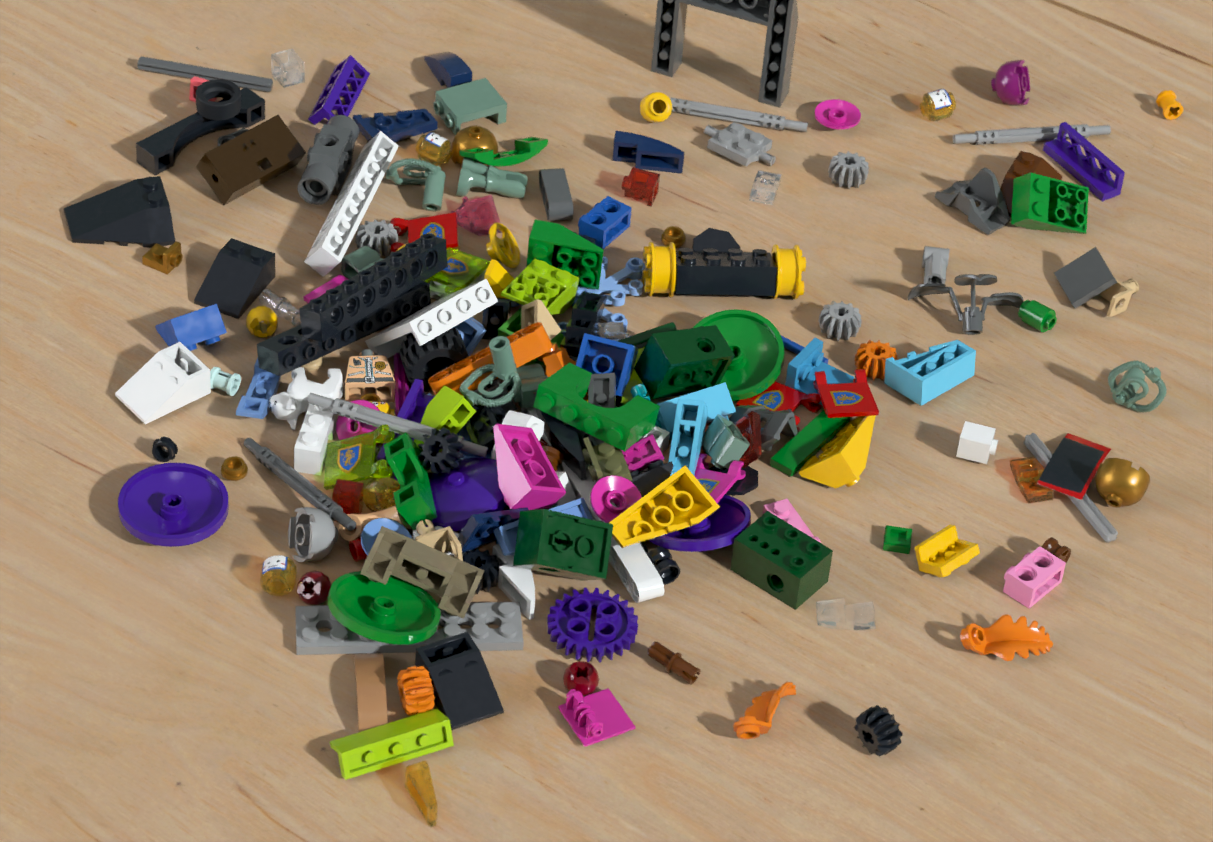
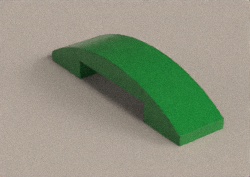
(524, 150)

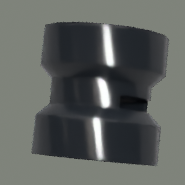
(663, 562)

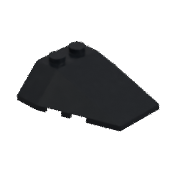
(124, 214)

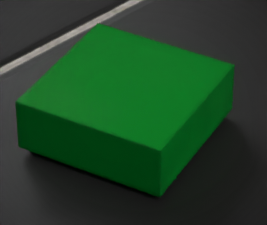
(897, 539)

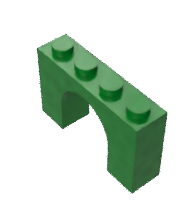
(621, 426)

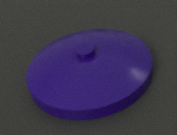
(465, 492)
(173, 504)
(713, 532)

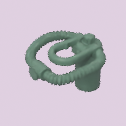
(433, 183)
(503, 368)
(1126, 391)

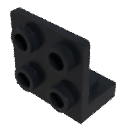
(482, 422)

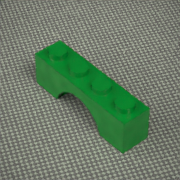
(415, 497)

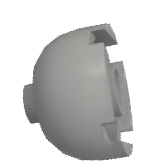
(311, 534)

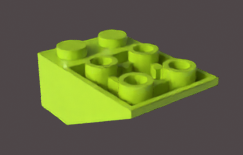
(546, 283)

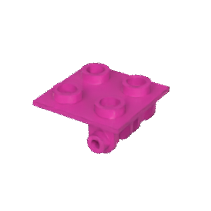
(595, 716)

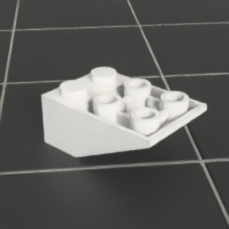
(165, 383)

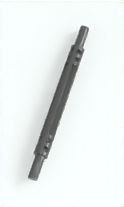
(299, 483)

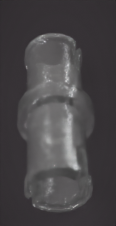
(281, 306)

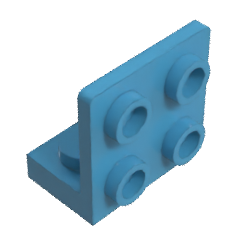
(802, 368)

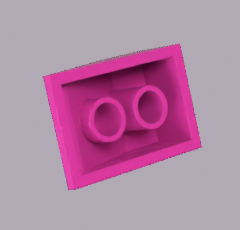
(524, 469)

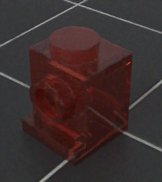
(641, 185)
(349, 496)

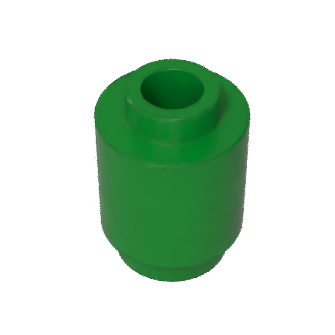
(1037, 315)

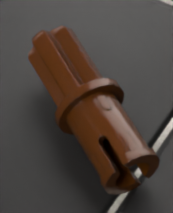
(673, 662)

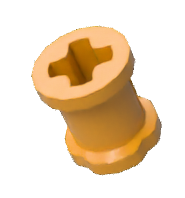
(1171, 108)

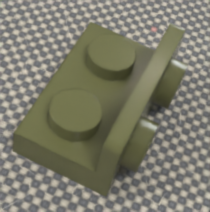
(605, 461)

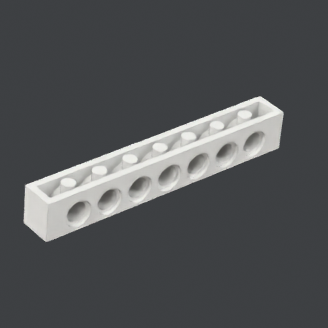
(351, 204)

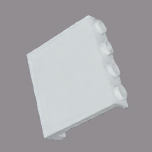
(434, 318)

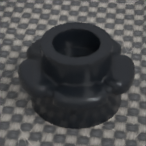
(161, 453)

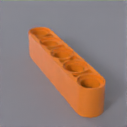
(525, 346)

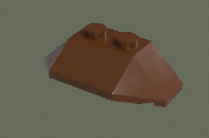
(1024, 164)

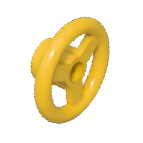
(500, 248)

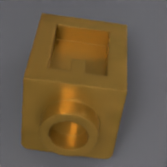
(163, 258)

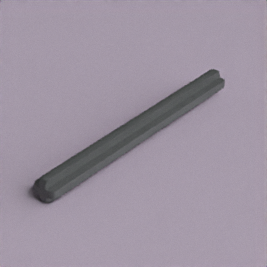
(189, 71)

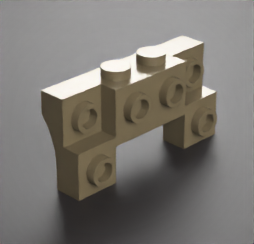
(423, 567)

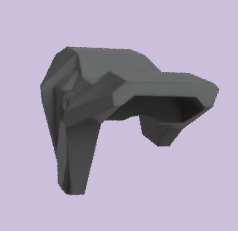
(985, 190)
(776, 423)

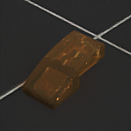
(1026, 474)

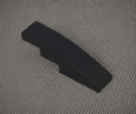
(584, 319)
(565, 440)

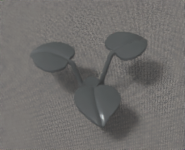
(971, 317)

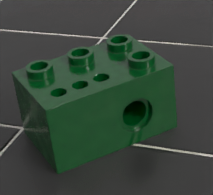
(683, 361)
(563, 544)
(781, 560)

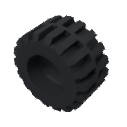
(432, 357)

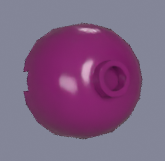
(1012, 83)

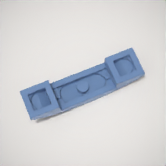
(257, 398)

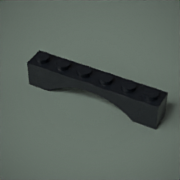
(162, 148)

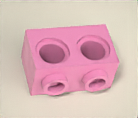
(1033, 577)

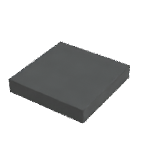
(1085, 277)

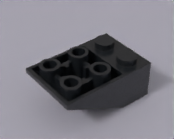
(459, 680)

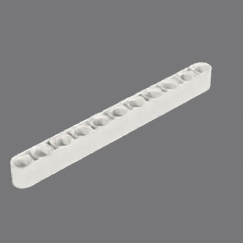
(629, 562)

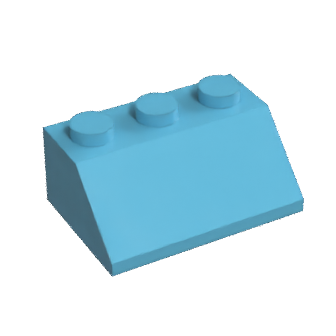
(716, 399)

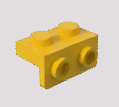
(944, 552)

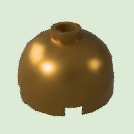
(471, 138)
(1121, 483)

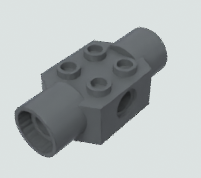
(329, 160)

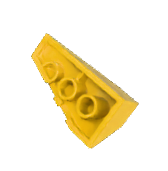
(842, 457)
(665, 509)

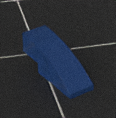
(449, 69)
(647, 153)

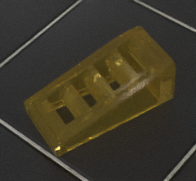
(421, 789)

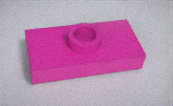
(642, 454)

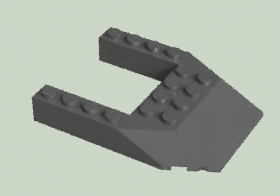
(777, 15)

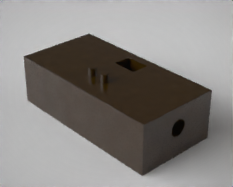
(250, 159)

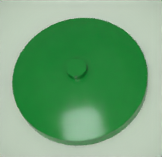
(756, 350)
(382, 612)

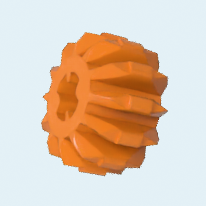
(873, 358)
(415, 690)

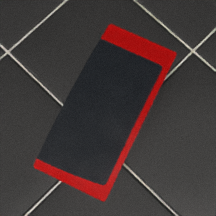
(1073, 466)

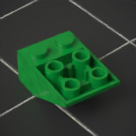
(1049, 204)
(566, 252)

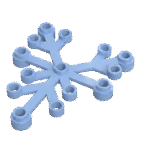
(632, 270)

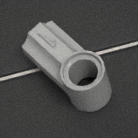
(935, 264)

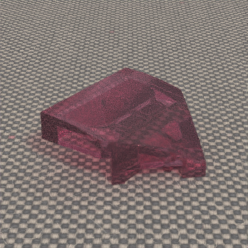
(477, 215)

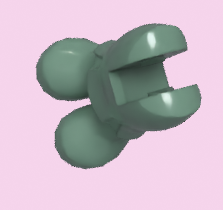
(491, 179)

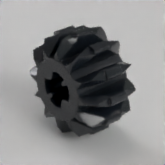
(440, 440)
(487, 563)
(878, 730)

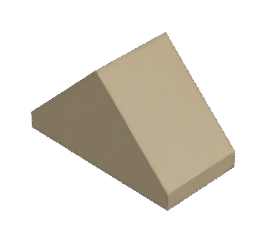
(537, 312)

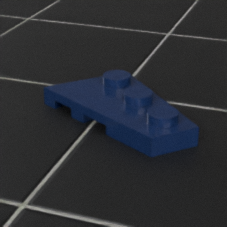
(398, 126)
(480, 527)

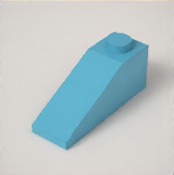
(688, 434)

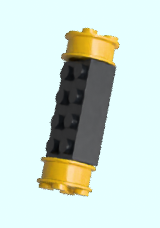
(723, 272)

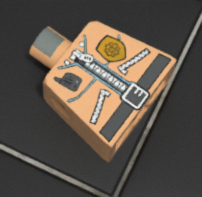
(369, 375)

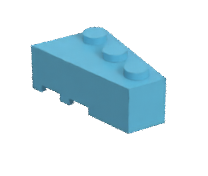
(930, 373)

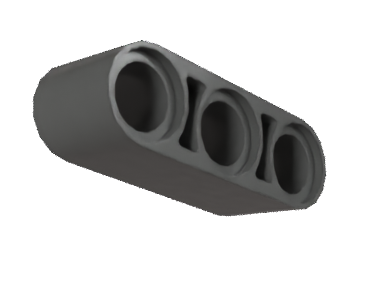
(556, 194)

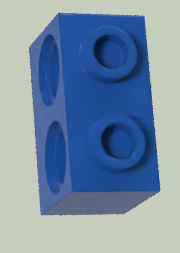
(605, 221)

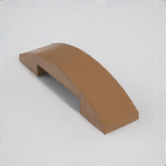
(370, 690)

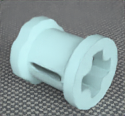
(224, 381)

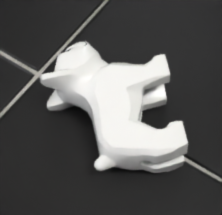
(293, 402)

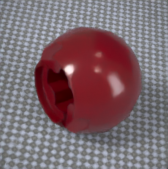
(312, 582)
(581, 677)

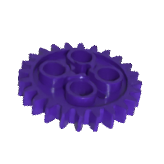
(614, 624)

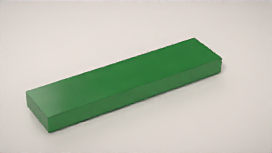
(807, 443)

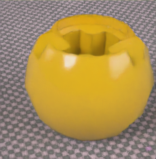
(259, 328)

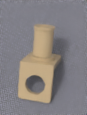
(1119, 296)
(441, 539)

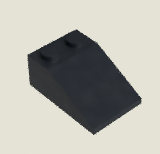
(236, 278)

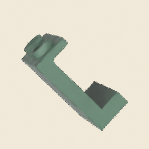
(469, 103)

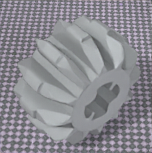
(848, 169)
(377, 236)
(840, 320)

